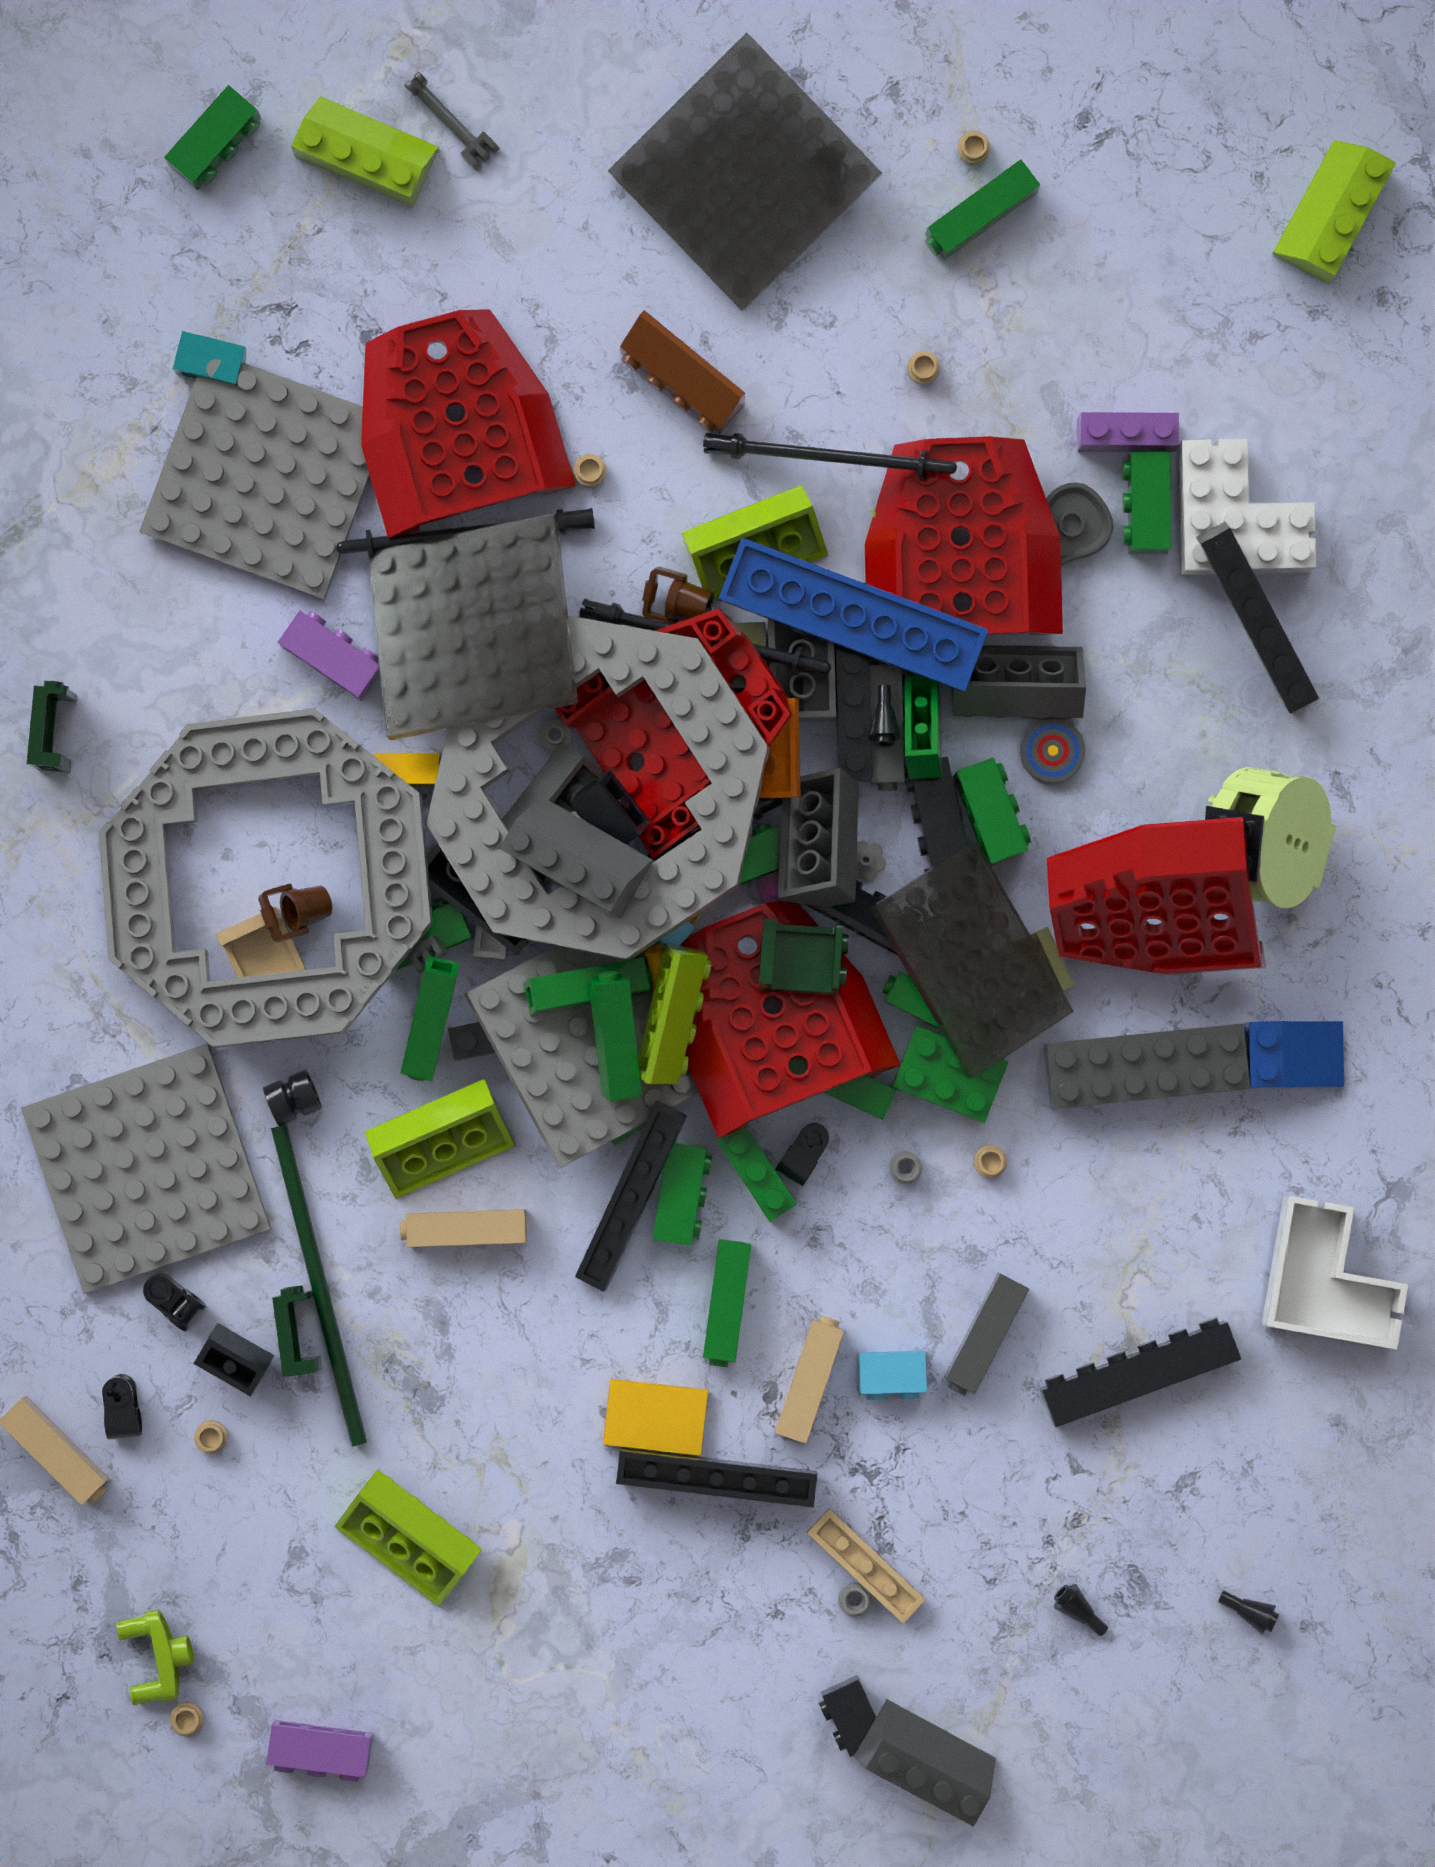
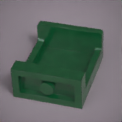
(43, 727)
(802, 958)
(287, 1333)

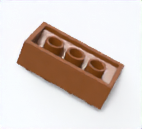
(681, 373)

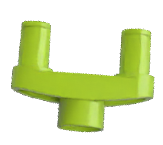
(169, 1656)

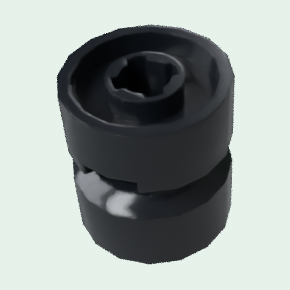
(282, 1104)

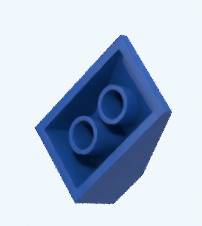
(1295, 1053)

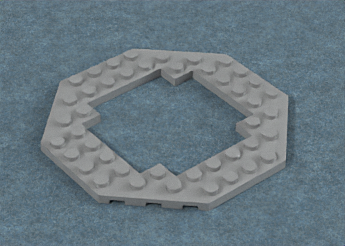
(390, 867)
(676, 883)

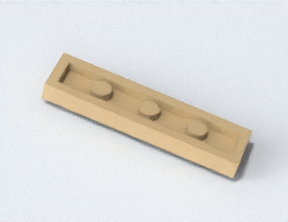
(866, 1565)

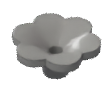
(876, 862)

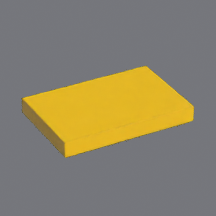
(655, 1417)

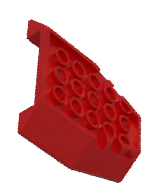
(421, 455)
(1013, 546)
(638, 723)
(1161, 873)
(745, 1052)

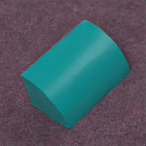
(197, 351)

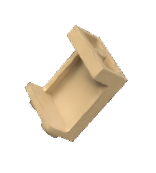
(255, 952)

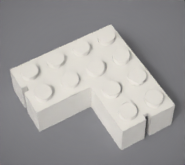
(1216, 490)
(1309, 1283)

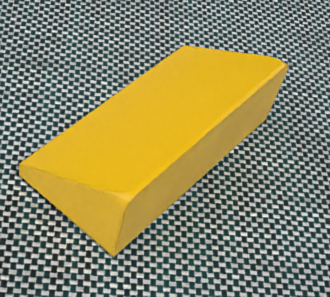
(413, 768)

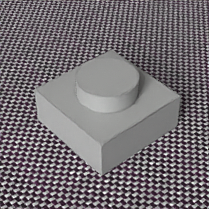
(487, 946)

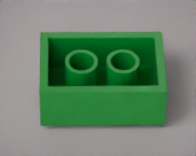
(992, 811)
(935, 1075)

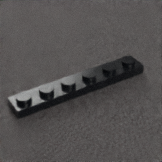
(631, 1195)

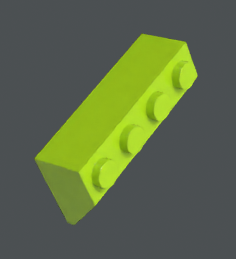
(364, 150)
(1334, 209)
(779, 522)
(672, 1014)
(439, 1139)
(408, 1537)

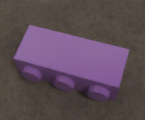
(1127, 432)
(331, 653)
(319, 1750)

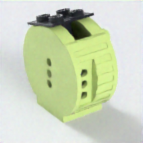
(1284, 831)

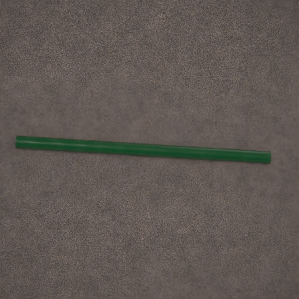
(319, 1285)

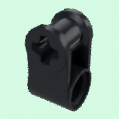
(800, 1157)
(174, 1301)
(121, 1414)

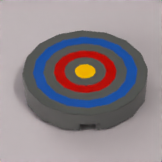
(1052, 750)

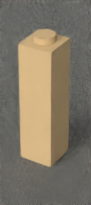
(464, 1228)
(809, 1379)
(55, 1451)

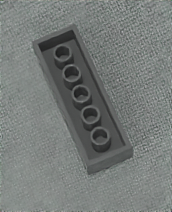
(1147, 1066)

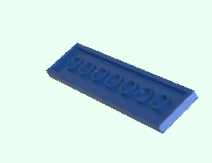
(853, 615)

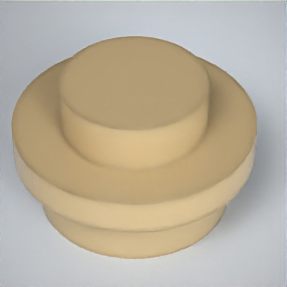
(973, 147)
(923, 367)
(589, 470)
(990, 1161)
(210, 1437)
(186, 1719)

